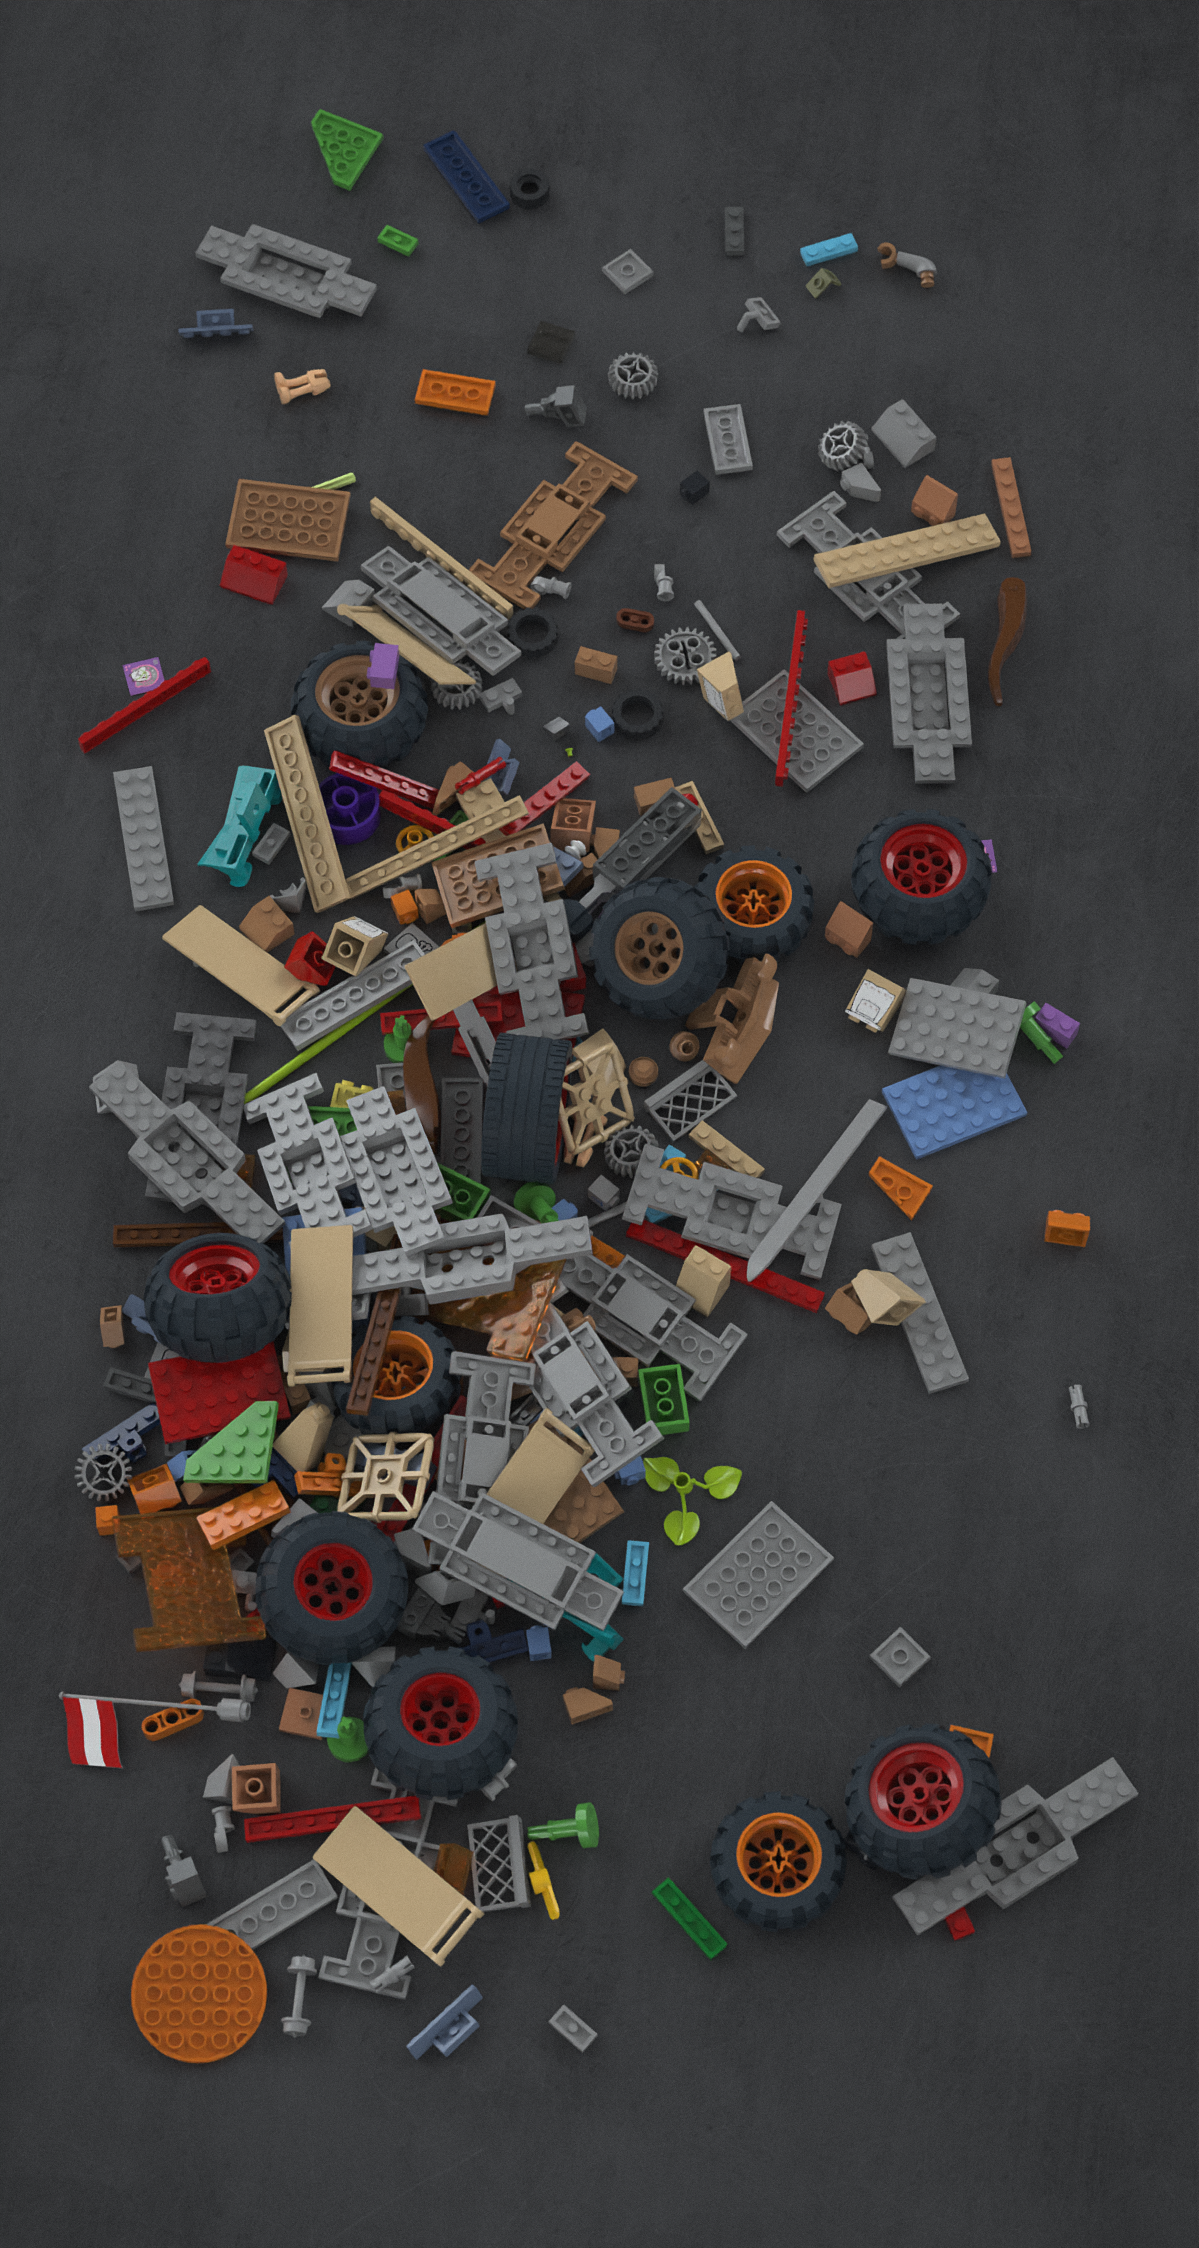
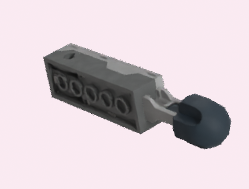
(636, 855)

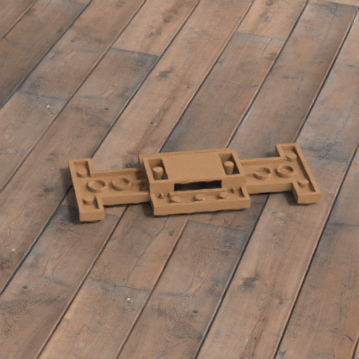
(544, 521)

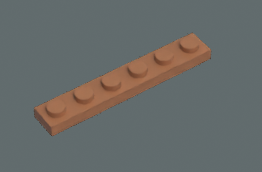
(1011, 507)

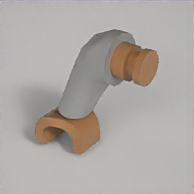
(922, 266)

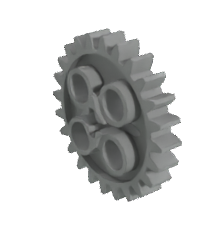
(667, 658)

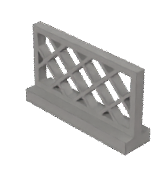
(683, 1083)
(518, 1864)

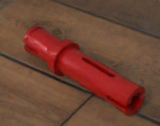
(475, 778)

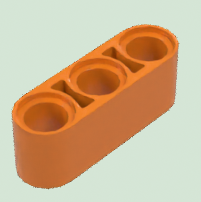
(166, 1729)

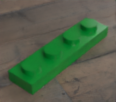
(689, 1919)

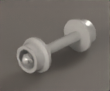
(190, 1686)
(303, 1967)

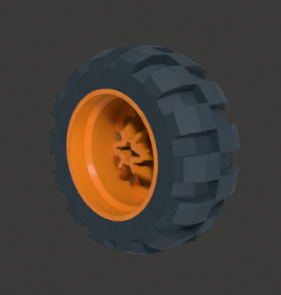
(772, 877)
(416, 1405)
(801, 1825)

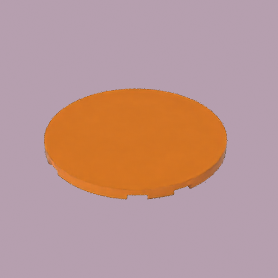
(199, 1993)

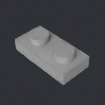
(271, 843)
(573, 2028)

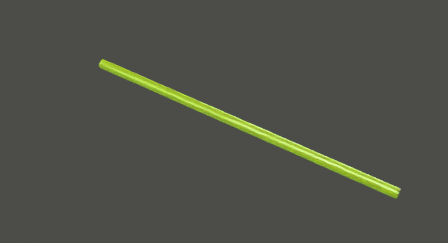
(316, 1048)

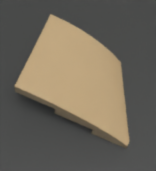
(592, 1043)

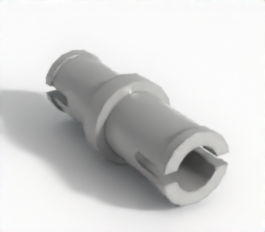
(1079, 1406)
(392, 1974)

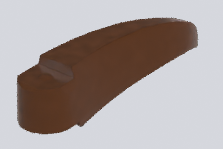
(1012, 621)
(419, 1082)

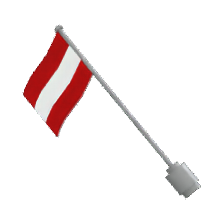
(94, 1726)

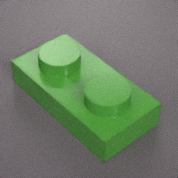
(397, 240)

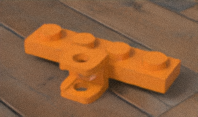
(327, 1479)

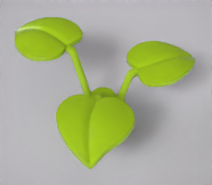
(664, 1471)

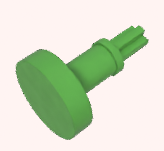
(1037, 1034)
(395, 1043)
(536, 1202)
(351, 1740)
(583, 1826)

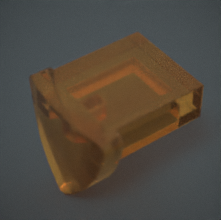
(710, 1157)

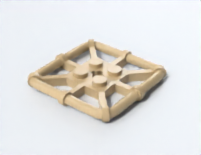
(601, 1103)
(397, 1472)

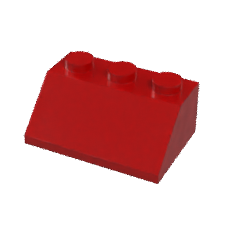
(253, 574)

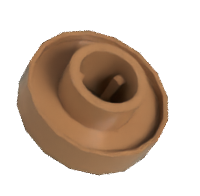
(684, 1046)
(643, 1071)

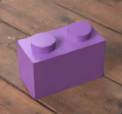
(384, 665)
(1057, 1025)

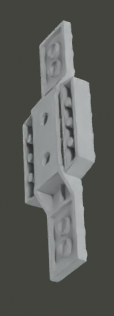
(176, 1171)
(469, 1275)
(1024, 1864)

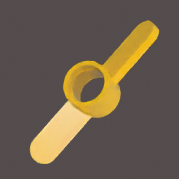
(541, 1881)

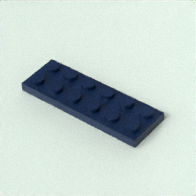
(466, 176)

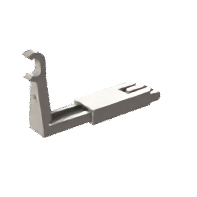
(476, 1037)

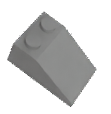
(512, 1216)

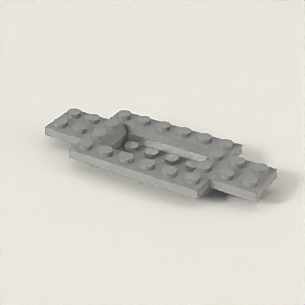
(281, 280)
(447, 601)
(920, 696)
(388, 1174)
(522, 1553)

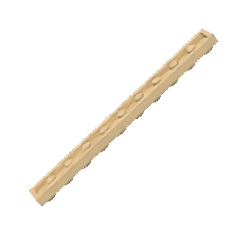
(430, 549)
(436, 847)

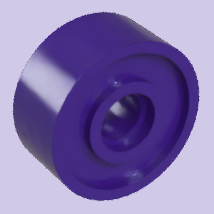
(357, 820)

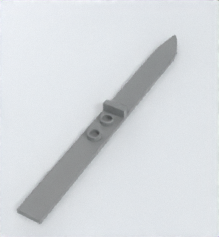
(814, 1188)

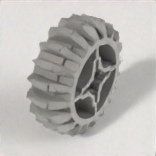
(633, 375)
(842, 445)
(455, 696)
(630, 1143)
(90, 1459)

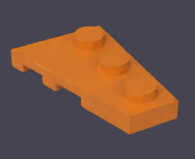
(901, 1186)

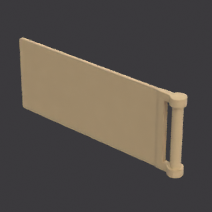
(410, 647)
(238, 963)
(454, 972)
(321, 1303)
(540, 1470)
(395, 1884)

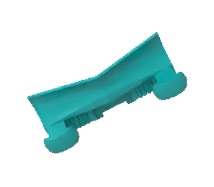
(251, 798)
(603, 1639)

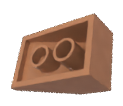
(572, 821)

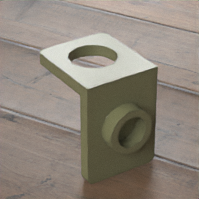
(821, 281)

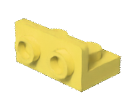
(345, 1091)

